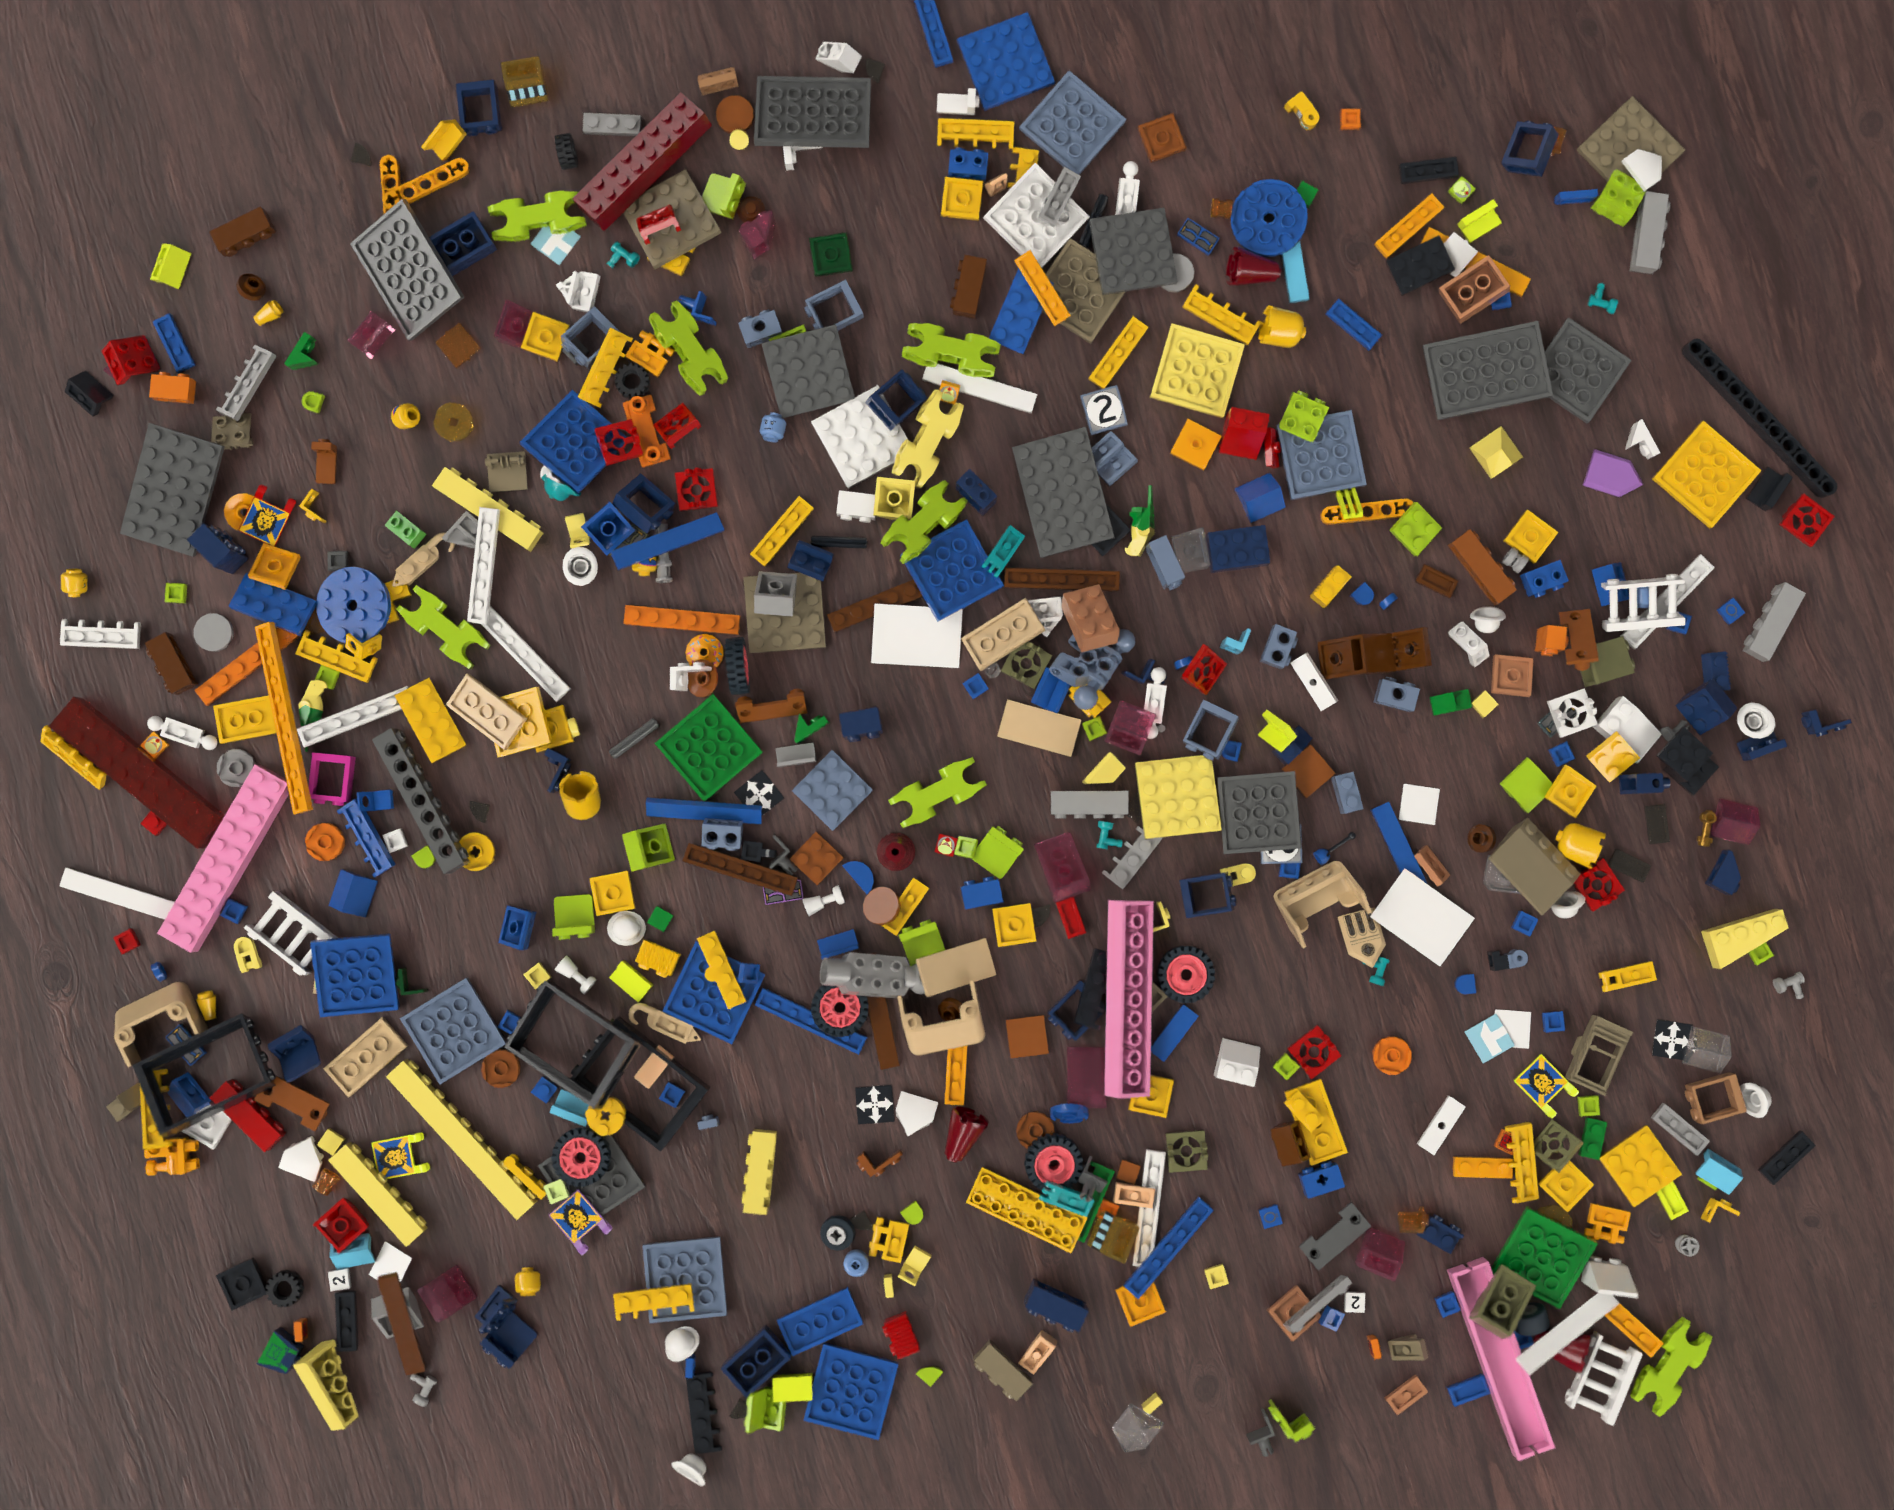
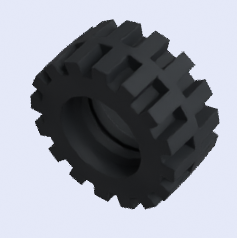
(566, 151)
(632, 369)
(276, 1297)

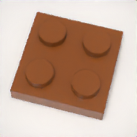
(816, 858)

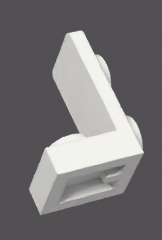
(790, 155)
(1470, 643)
(679, 674)

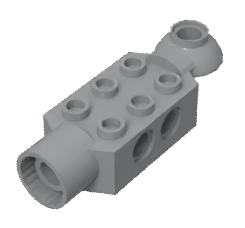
(871, 975)

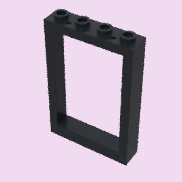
(529, 1019)
(152, 1091)
(658, 1141)

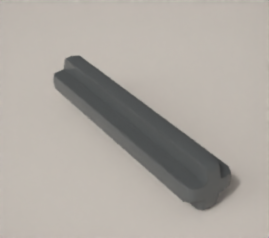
(634, 738)

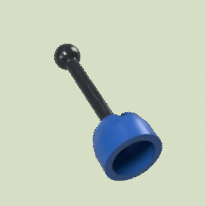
(1323, 855)

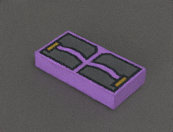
(775, 897)

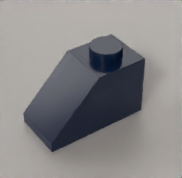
(1294, 747)
(1725, 874)

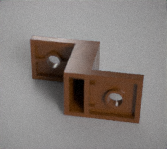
(1374, 653)

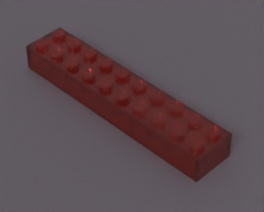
(138, 772)

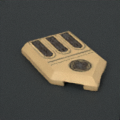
(1362, 936)

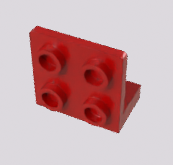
(129, 358)

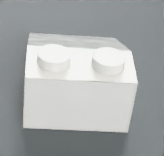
(1630, 724)
(1608, 1277)

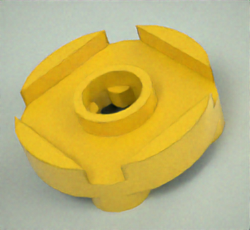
(486, 854)
(604, 1126)

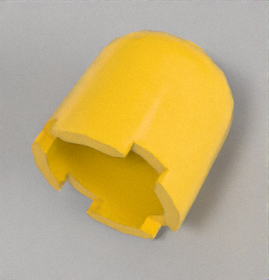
(1281, 327)
(580, 795)
(1580, 843)

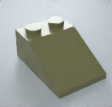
(1502, 1302)

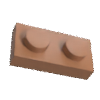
(1432, 865)
(1406, 1394)

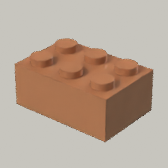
(1474, 289)
(1090, 618)

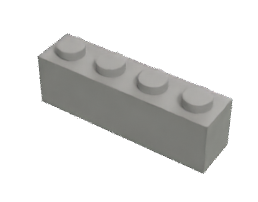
(1649, 233)
(1773, 622)
(1089, 803)

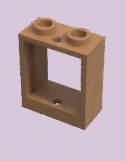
(1734, 1095)

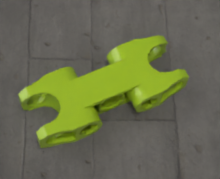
(524, 218)
(681, 336)
(952, 350)
(933, 512)
(431, 617)
(950, 786)
(1671, 1366)

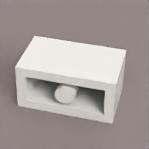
(856, 506)

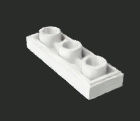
(1319, 691)
(1448, 1114)

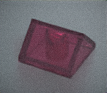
(512, 324)
(371, 334)
(1736, 822)

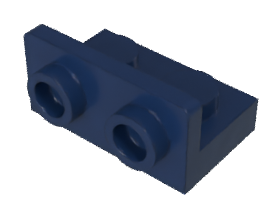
(811, 560)
(1754, 747)
(1441, 1234)

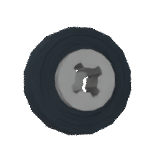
(842, 1227)

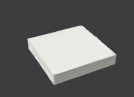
(209, 1130)

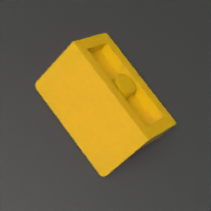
(445, 138)

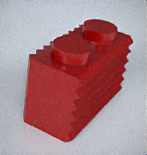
(901, 1335)

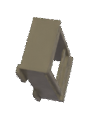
(1604, 1030)

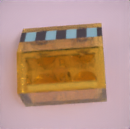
(524, 81)
(1113, 1236)

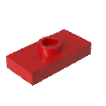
(1272, 448)
(1070, 917)

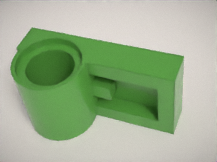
(405, 529)

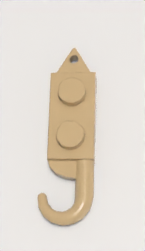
(419, 562)
(665, 1023)

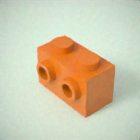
(172, 388)
(1551, 640)

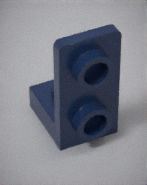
(556, 758)

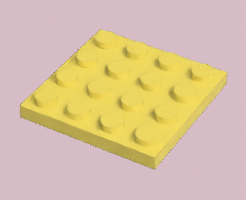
(1197, 370)
(1177, 796)

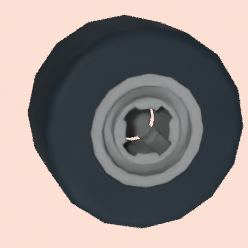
(1533, 1320)

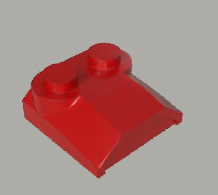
(342, 1224)

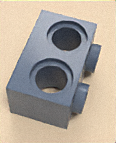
(1274, 644)
(722, 828)

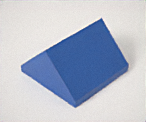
(1261, 497)
(608, 528)
(353, 893)
(517, 927)

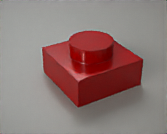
(153, 823)

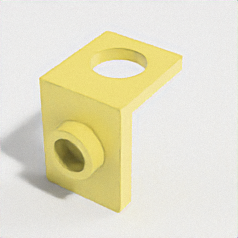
(576, 533)
(1164, 916)
(914, 1264)

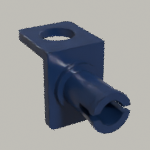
(1146, 673)

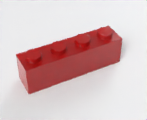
(250, 1117)

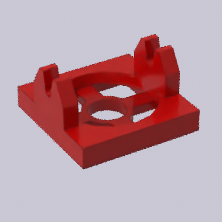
(656, 222)
(680, 413)
(627, 425)
(681, 477)
(1787, 522)
(1212, 675)
(1616, 889)
(1315, 1032)

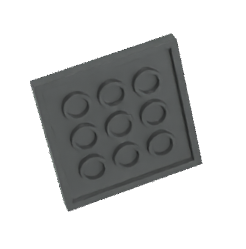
(1133, 251)
(1582, 369)
(808, 371)
(1259, 812)
(613, 1188)

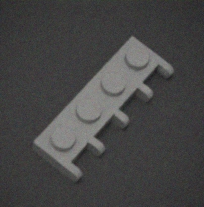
(247, 383)
(1132, 859)

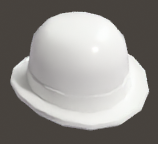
(580, 566)
(1487, 618)
(1755, 720)
(1568, 904)
(626, 928)
(1756, 1099)
(681, 1343)
(692, 1468)

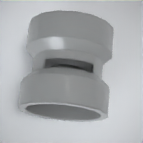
(1515, 560)

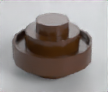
(749, 208)
(251, 287)
(1481, 838)
(949, 1009)

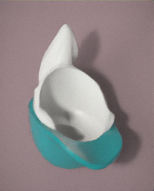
(554, 486)

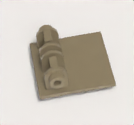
(232, 432)
(507, 471)

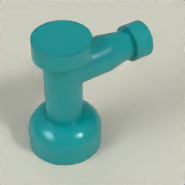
(631, 258)
(1598, 301)
(1103, 840)
(1380, 965)

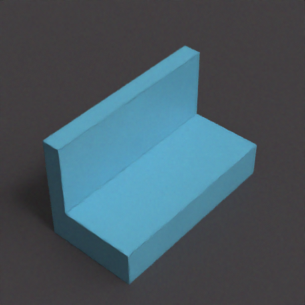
(1236, 646)
(570, 1108)
(1719, 1172)
(354, 1254)

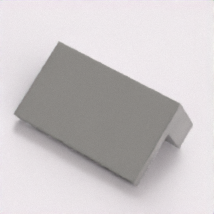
(795, 755)

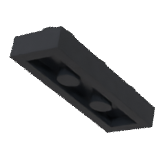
(1428, 170)
(1786, 1157)
(346, 1321)

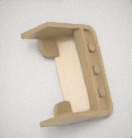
(1315, 893)
(173, 998)
(944, 1035)

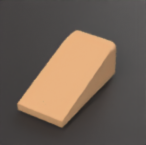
(996, 185)
(652, 1068)
(1133, 1195)
(1038, 1352)

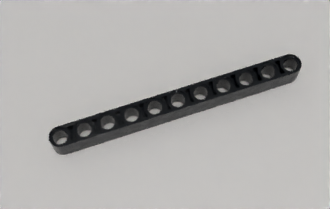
(1768, 420)

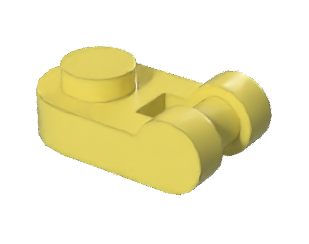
(1244, 873)
(243, 947)

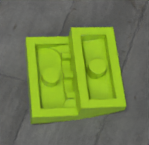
(1527, 785)

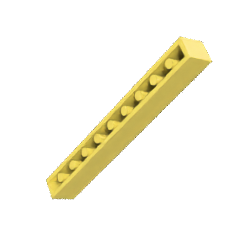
(461, 1138)

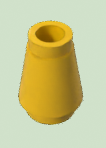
(269, 312)
(207, 1004)

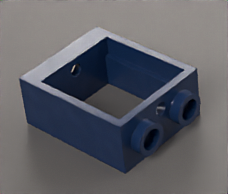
(476, 89)
(1526, 166)
(884, 412)
(979, 497)
(634, 513)
(1188, 898)
(1056, 1020)

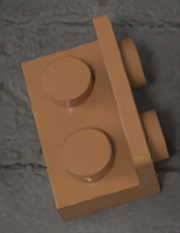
(717, 81)

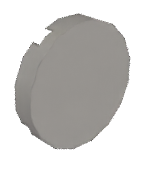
(1184, 273)
(213, 632)
(235, 767)

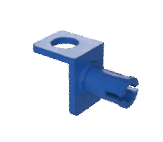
(696, 306)

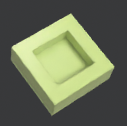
(556, 1191)

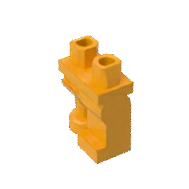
(177, 1157)

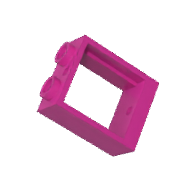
(349, 762)

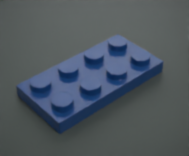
(1017, 316)
(272, 604)
(820, 1321)

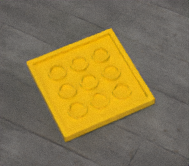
(1706, 474)

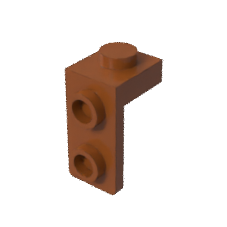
(325, 461)
(865, 1163)

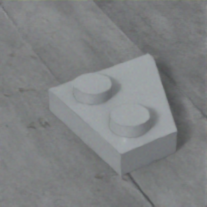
(463, 531)

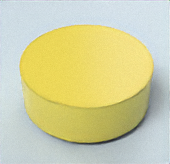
(739, 139)
(573, 727)

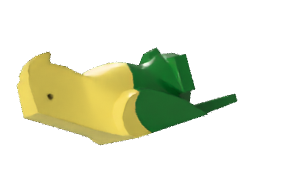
(1142, 526)
(311, 704)

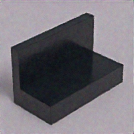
(87, 392)
(1768, 489)

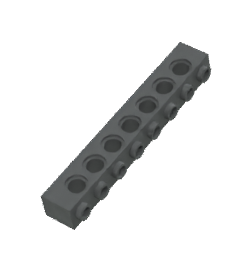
(385, 743)

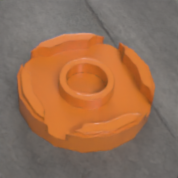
(325, 841)
(1392, 1055)

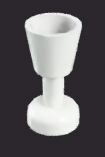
(817, 903)
(569, 969)

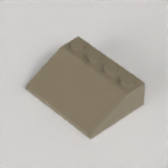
(1534, 865)

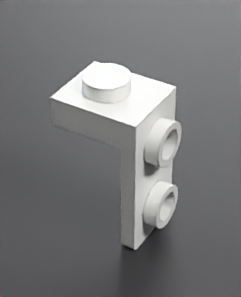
(958, 103)

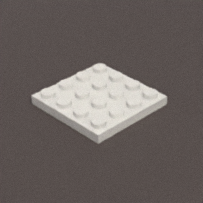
(1018, 212)
(858, 439)

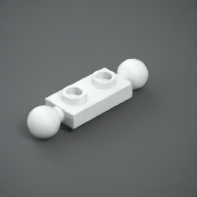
(1128, 190)
(1156, 698)
(182, 732)

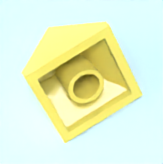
(1496, 452)
(893, 498)
(1106, 771)

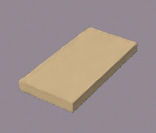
(1003, 634)
(486, 711)
(1039, 728)
(955, 967)
(365, 1057)

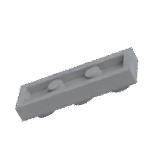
(611, 124)
(1059, 197)
(1680, 1129)

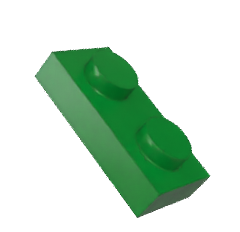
(1593, 1138)

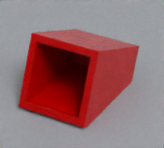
(1243, 433)

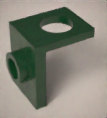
(402, 983)

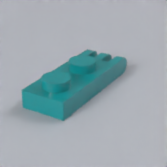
(1003, 550)
(1065, 1198)

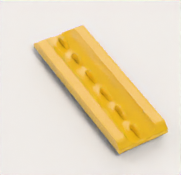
(1025, 1210)

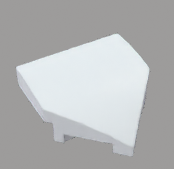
(1644, 168)
(580, 290)
(1048, 611)
(915, 1112)
(302, 1159)

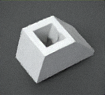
(839, 56)

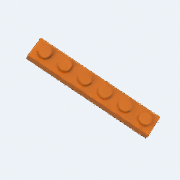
(682, 619)
(238, 670)

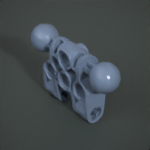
(1066, 667)

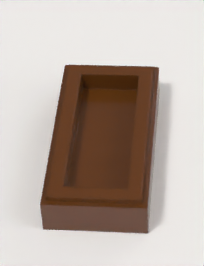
(1436, 581)

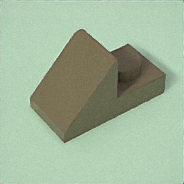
(125, 1103)
(1408, 1348)

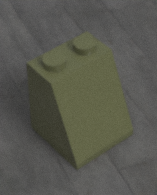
(1612, 663)

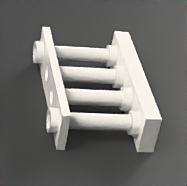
(1653, 619)
(294, 913)
(1615, 1393)

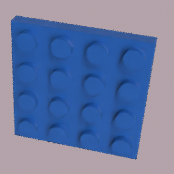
(1006, 61)
(568, 443)
(951, 571)
(354, 975)
(701, 1002)
(851, 1391)

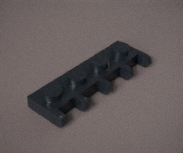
(1093, 991)
(701, 1413)

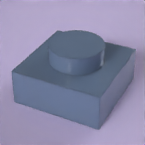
(708, 1121)

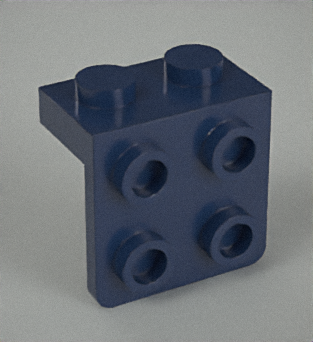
(296, 1053)
(495, 1309)
(509, 1341)

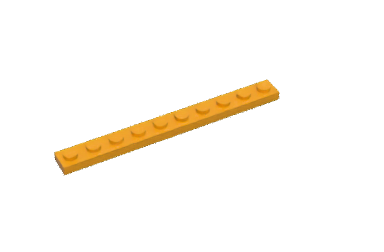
(283, 718)

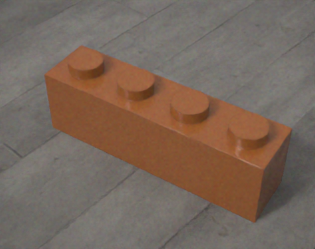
(1482, 567)

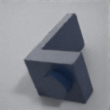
(1812, 723)

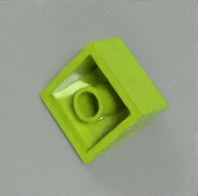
(648, 847)

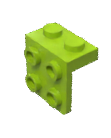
(723, 194)
(1619, 198)
(1303, 416)
(997, 852)
(574, 916)
(921, 941)
(764, 1412)
(1297, 1429)

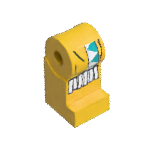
(1304, 110)

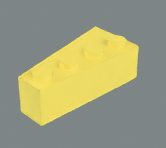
(1737, 938)
(760, 1171)
(327, 1385)

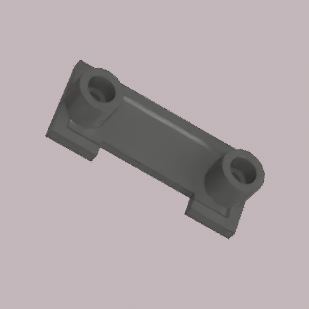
(1336, 1238)

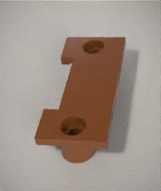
(1582, 638)
(793, 705)
(296, 1101)

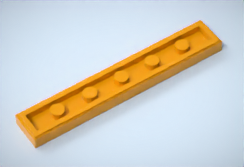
(1516, 280)

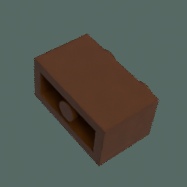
(1290, 1143)

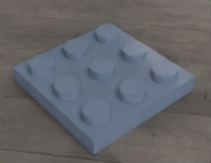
(832, 790)

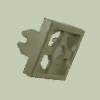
(1030, 681)
(1554, 1127)
(1199, 1136)

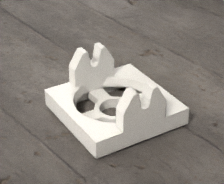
(1559, 717)

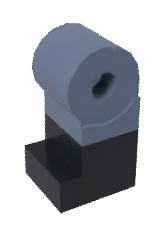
(1513, 959)

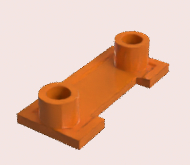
(648, 438)

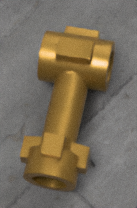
(1707, 818)

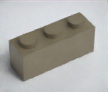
(1002, 1371)

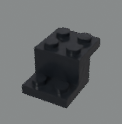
(1687, 761)

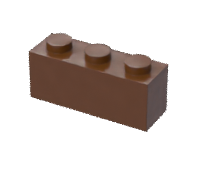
(242, 232)
(968, 286)
(170, 663)

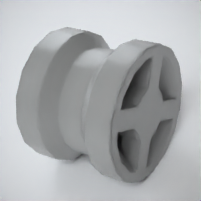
(1690, 1248)

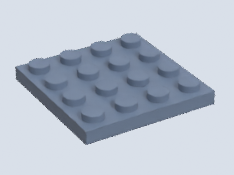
(1072, 123)
(1326, 463)
(453, 1030)
(687, 1262)

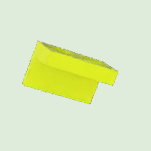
(1479, 221)
(170, 265)
(1277, 732)
(631, 981)
(792, 1387)

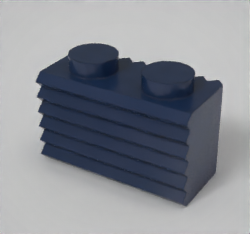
(1715, 667)

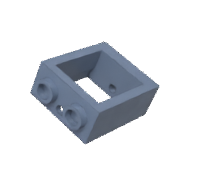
(828, 293)
(600, 320)
(1165, 563)
(1218, 712)

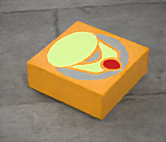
(950, 391)
(154, 744)

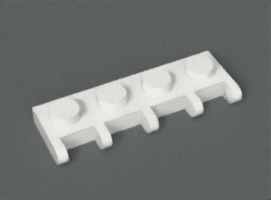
(100, 636)

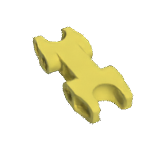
(933, 427)

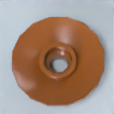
(696, 680)

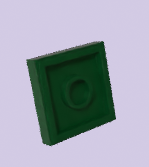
(830, 254)

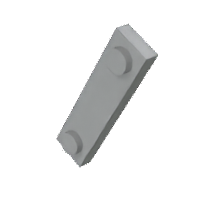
(1337, 1287)

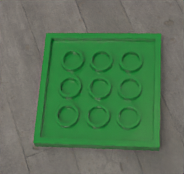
(708, 747)
(1546, 1255)

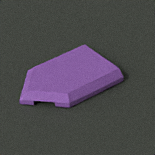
(1611, 474)

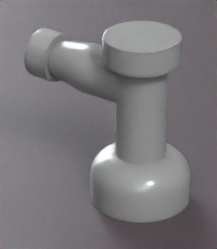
(1781, 985)
(421, 1398)

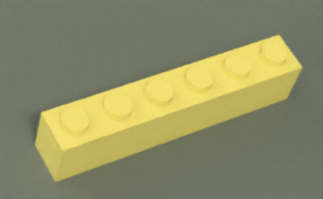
(472, 499)
(378, 1193)

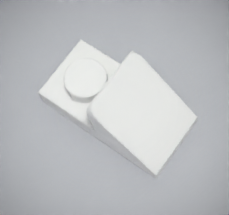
(1641, 435)

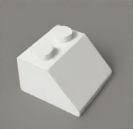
(1237, 1062)

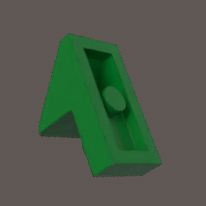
(298, 356)
(1450, 702)
(804, 731)

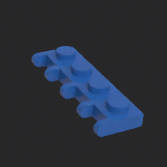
(367, 837)

